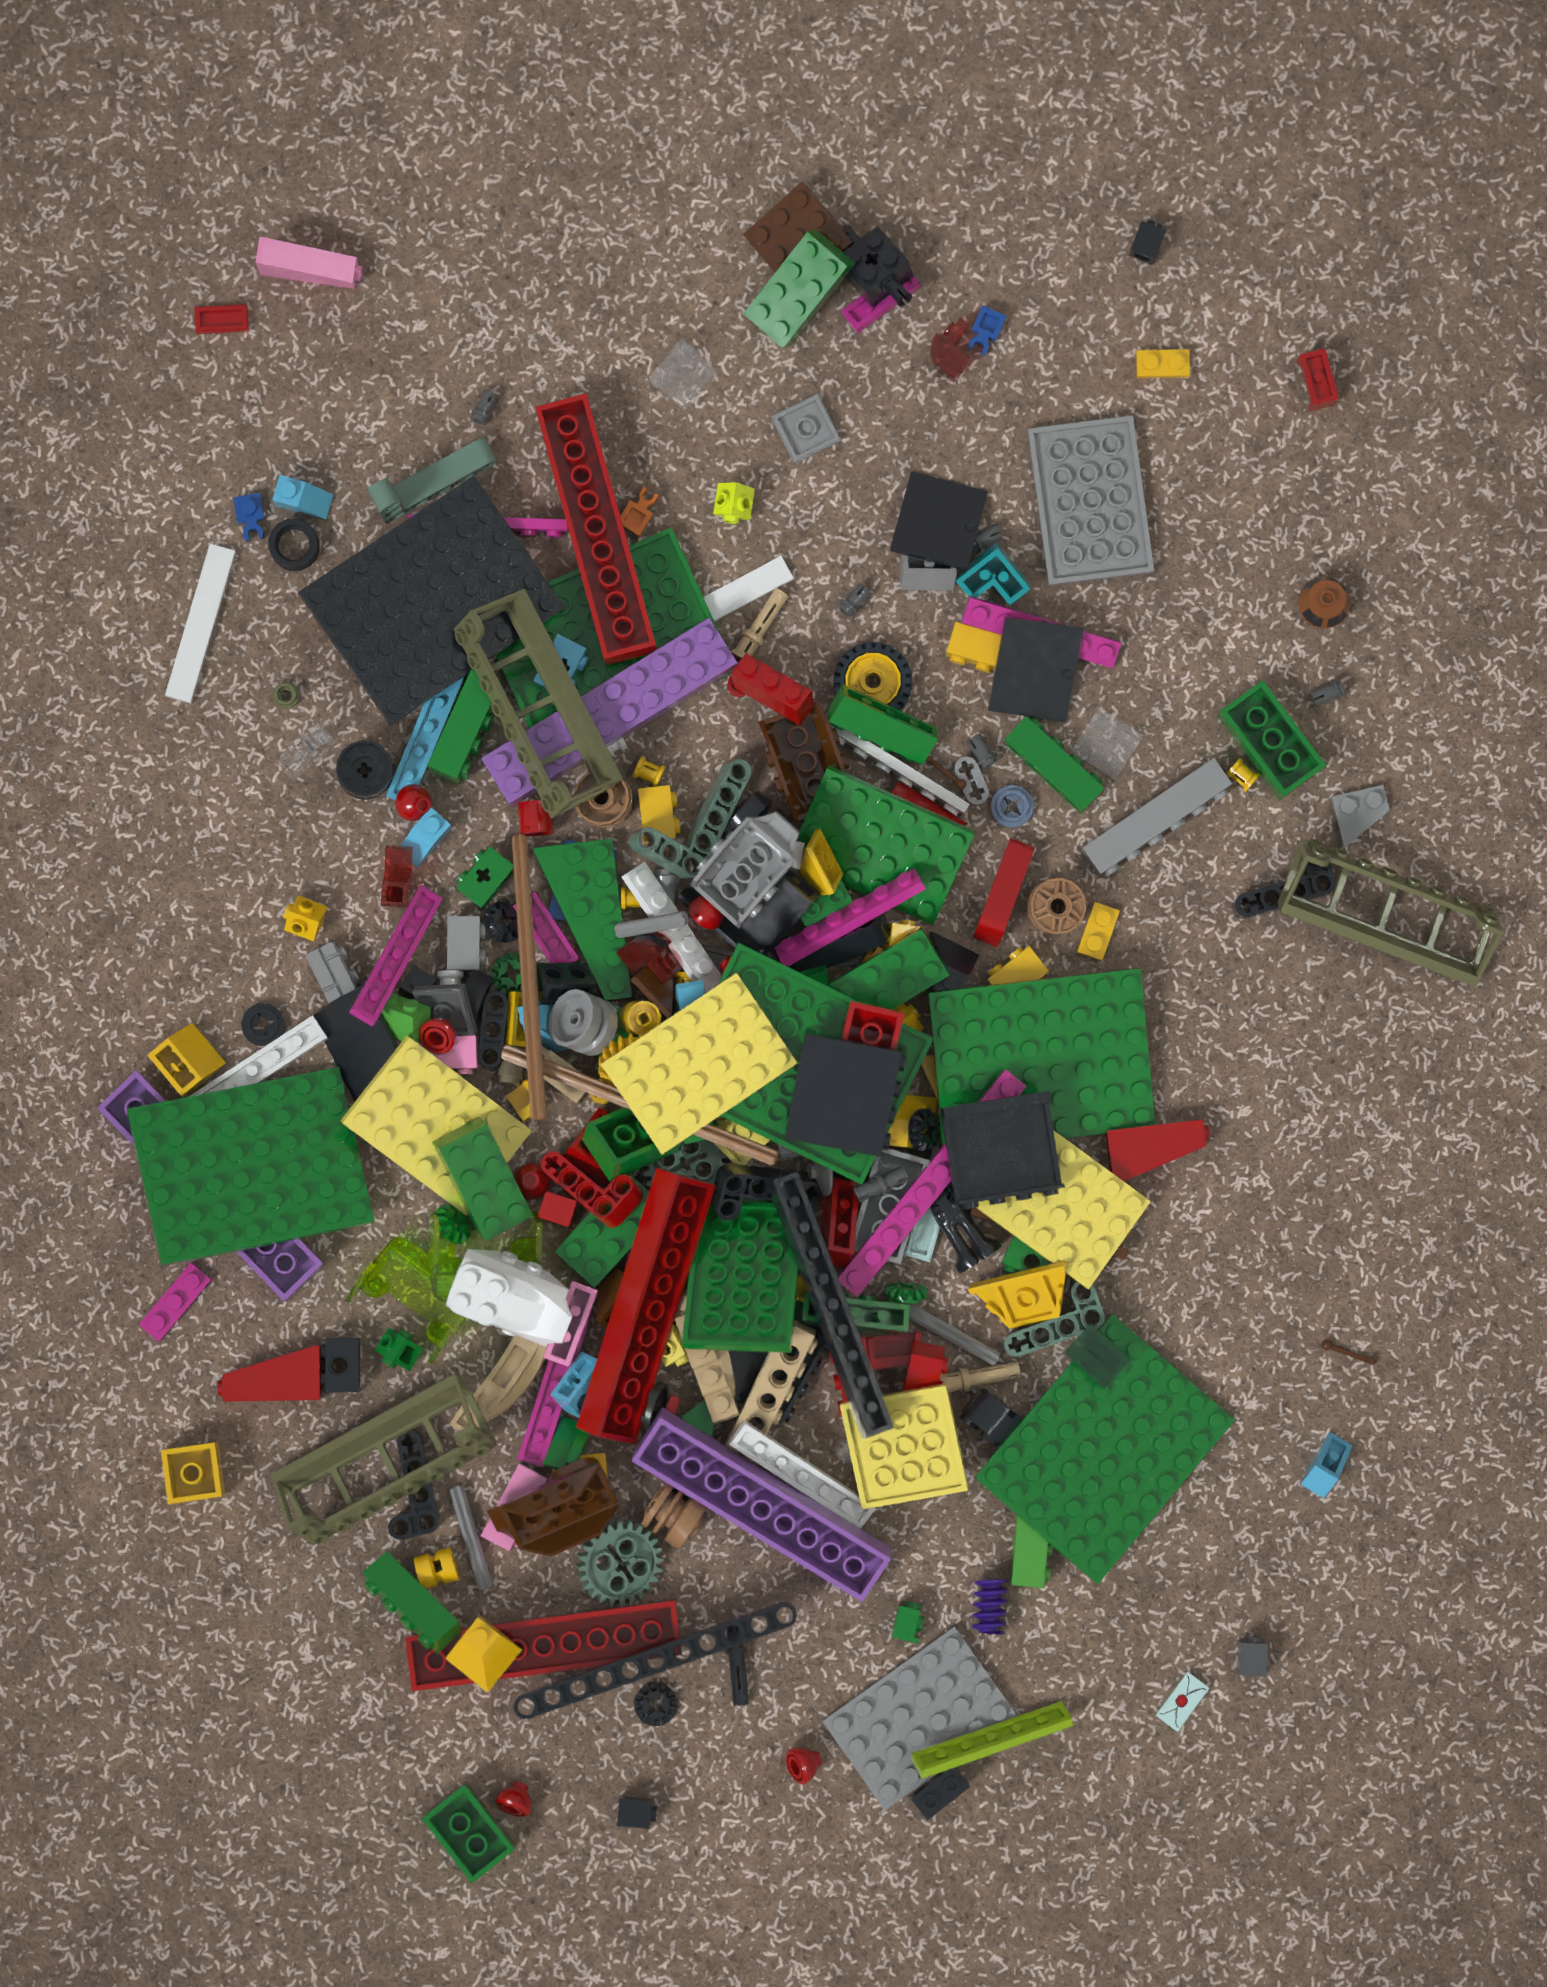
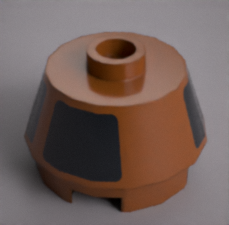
(1324, 602)

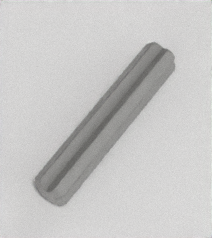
(651, 924)

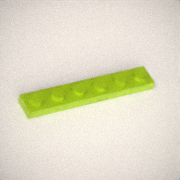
(991, 1739)

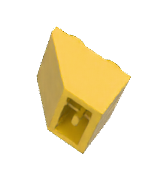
(186, 1059)

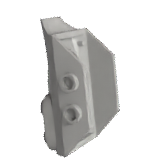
(747, 866)

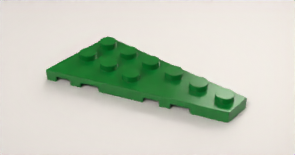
(588, 896)

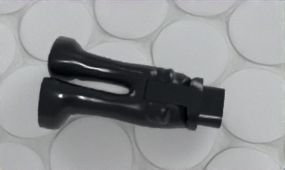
(948, 1217)

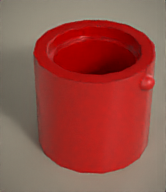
(534, 819)

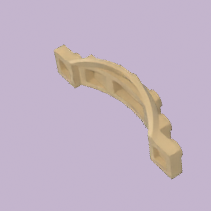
(712, 1372)
(506, 1381)

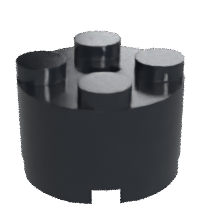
(991, 1416)

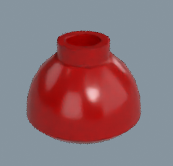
(413, 802)
(705, 913)
(437, 1035)
(532, 1181)
(802, 1764)
(515, 1800)

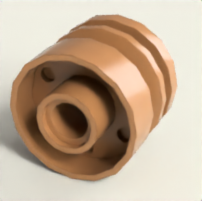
(613, 811)
(1039, 906)
(675, 1513)

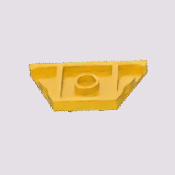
(1024, 1295)

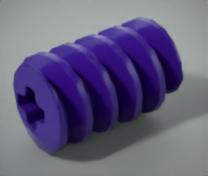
(989, 1605)

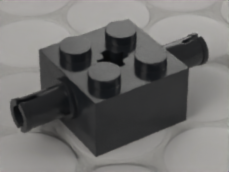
(878, 268)

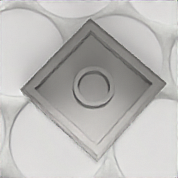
(805, 428)

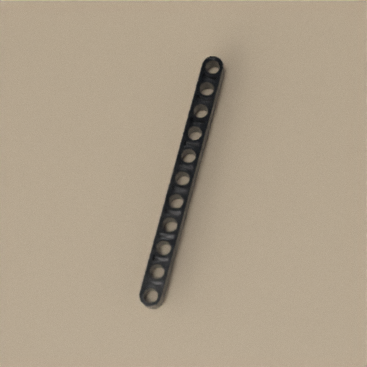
(645, 1670)

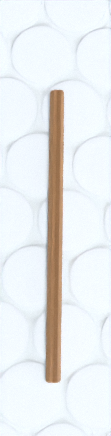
(529, 977)
(612, 1094)

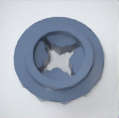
(1024, 807)

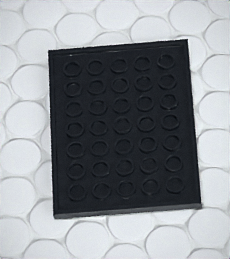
(406, 592)

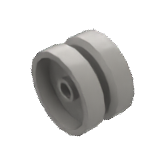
(582, 1022)

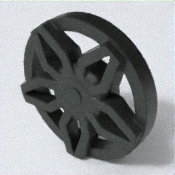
(656, 1400)

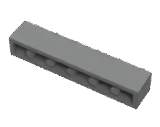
(1156, 817)

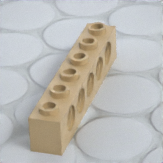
(782, 1390)

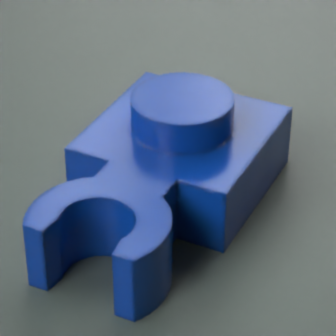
(987, 326)
(248, 512)

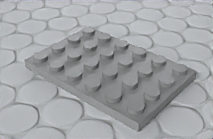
(1090, 500)
(913, 1707)

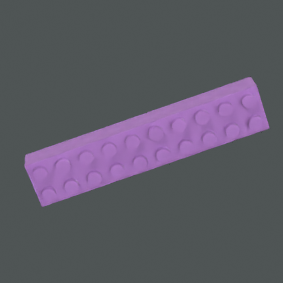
(620, 705)
(281, 1265)
(762, 1504)

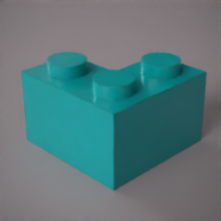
(995, 570)

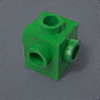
(398, 1349)

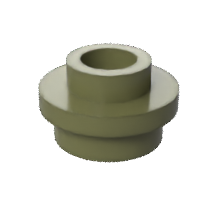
(279, 689)

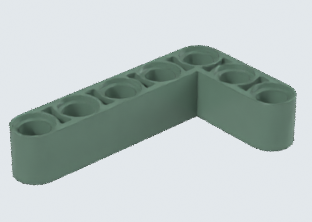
(429, 482)
(701, 826)

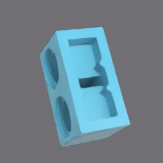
(574, 1384)

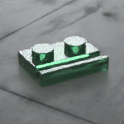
(1097, 1355)

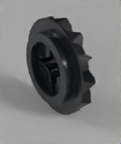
(499, 931)
(251, 1019)
(918, 1122)
(654, 1691)

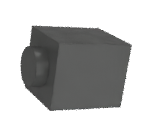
(1252, 1657)

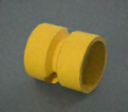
(639, 1017)
(427, 1570)

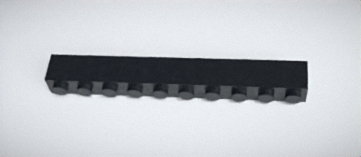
(830, 1305)

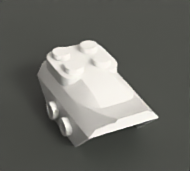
(511, 1296)

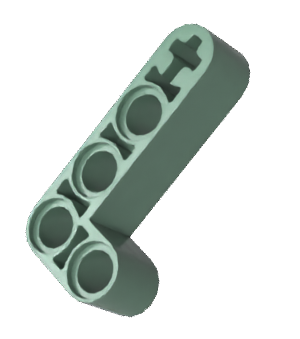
(1052, 1326)

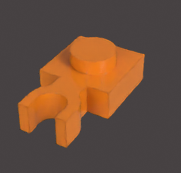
(636, 515)

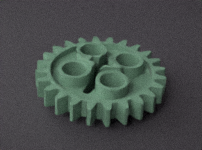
(713, 1160)
(640, 1548)

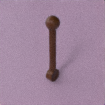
(960, 783)
(1327, 1345)

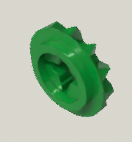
(500, 968)
(448, 1228)
(906, 1292)

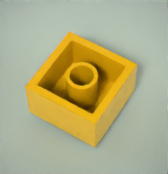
(193, 1473)

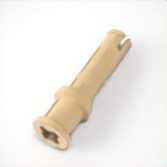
(749, 635)
(966, 1379)

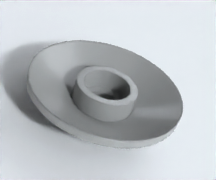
(822, 1176)

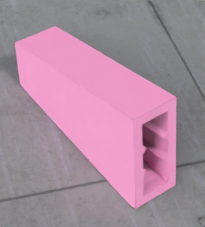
(306, 264)

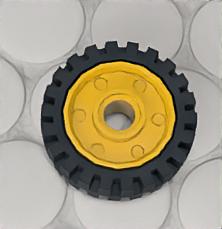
(878, 661)

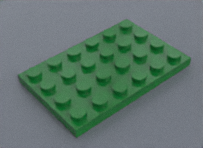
(884, 836)
(742, 1284)

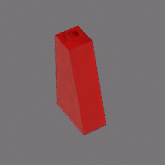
(1148, 1147)
(278, 1379)

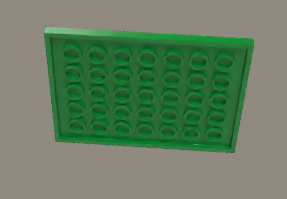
(671, 603)
(791, 1006)
(1056, 1035)
(249, 1166)
(1102, 1461)

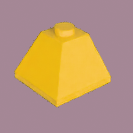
(820, 865)
(899, 1128)
(483, 1653)

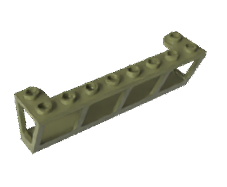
(562, 693)
(1376, 935)
(374, 1435)

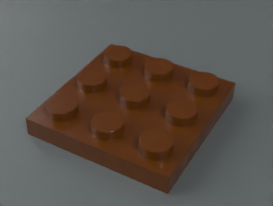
(787, 223)

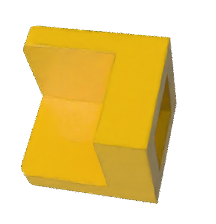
(520, 1101)

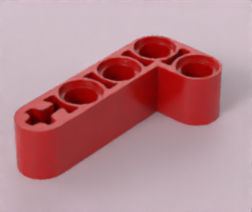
(1003, 892)
(602, 1200)

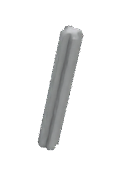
(953, 1335)
(471, 1537)

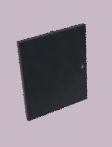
(938, 521)
(1035, 669)
(355, 1045)

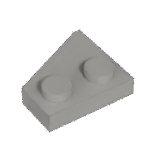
(1358, 811)

